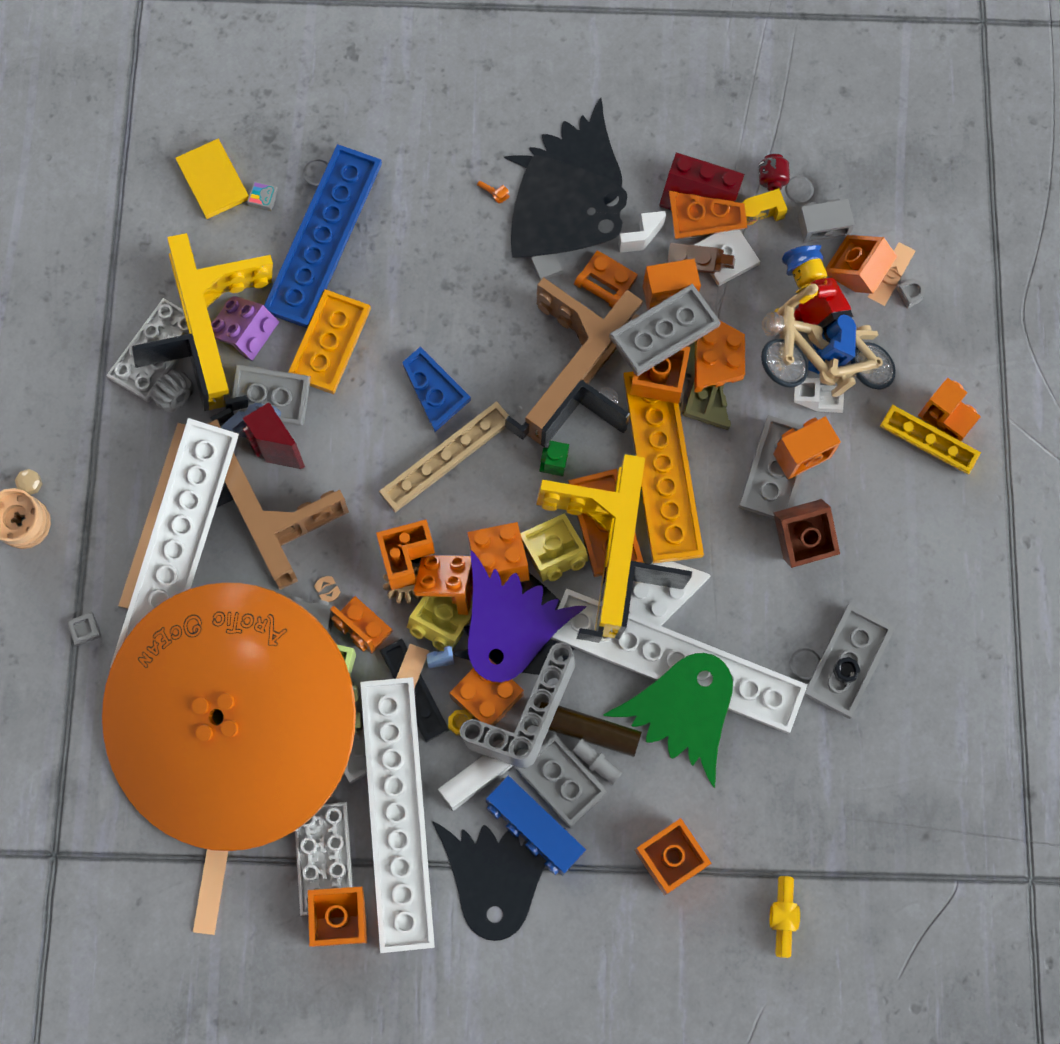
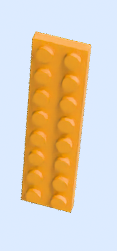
(666, 478)

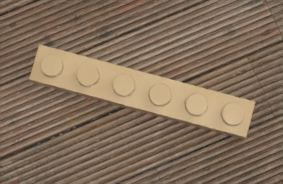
(444, 457)

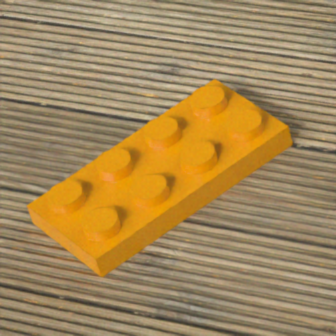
(330, 340)

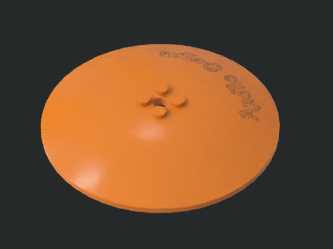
(282, 708)

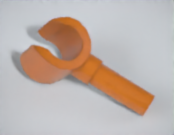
(499, 194)

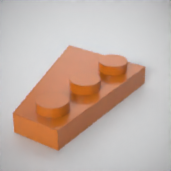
(704, 215)

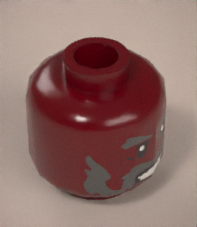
(774, 172)

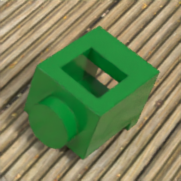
(554, 458)

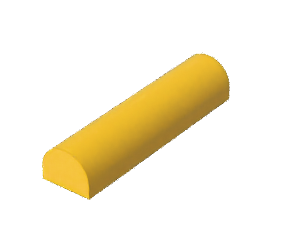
(930, 439)

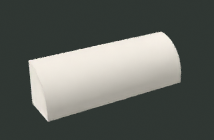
(474, 779)

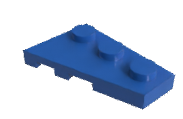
(434, 388)

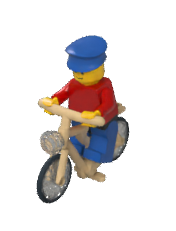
(830, 329)

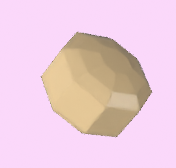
(28, 481)

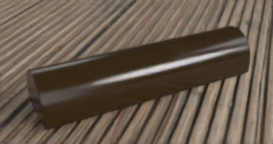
(594, 730)

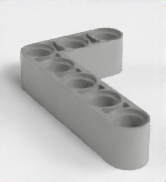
(531, 715)

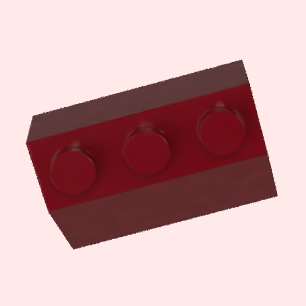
(700, 179)
(271, 438)

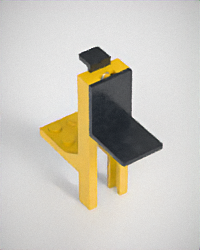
(197, 292)
(618, 516)

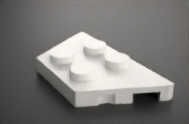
(660, 602)

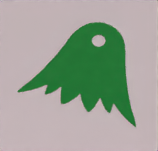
(685, 710)

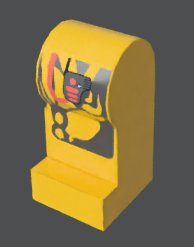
(765, 206)

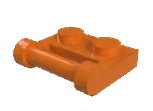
(608, 273)

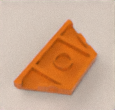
(719, 357)

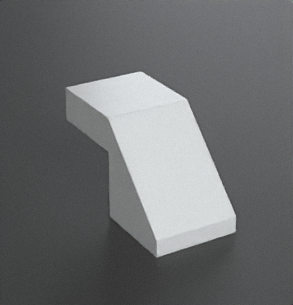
(650, 225)
(818, 396)

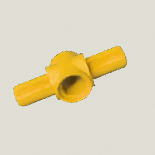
(784, 917)

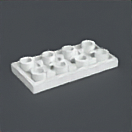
(163, 323)
(323, 852)

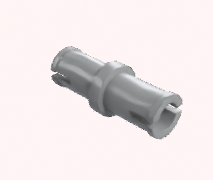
(597, 762)

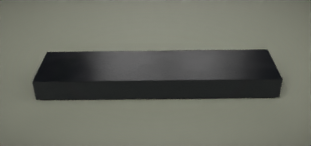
(427, 713)

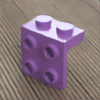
(244, 326)

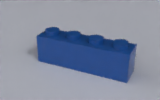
(535, 826)

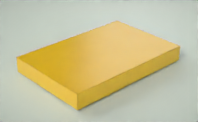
(212, 178)

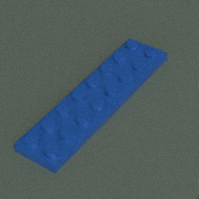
(322, 235)

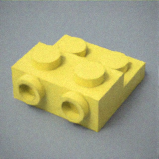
(554, 548)
(438, 621)

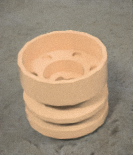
(19, 504)

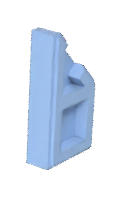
(441, 658)

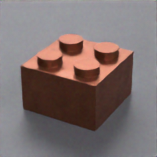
(806, 533)

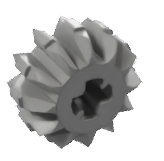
(172, 390)

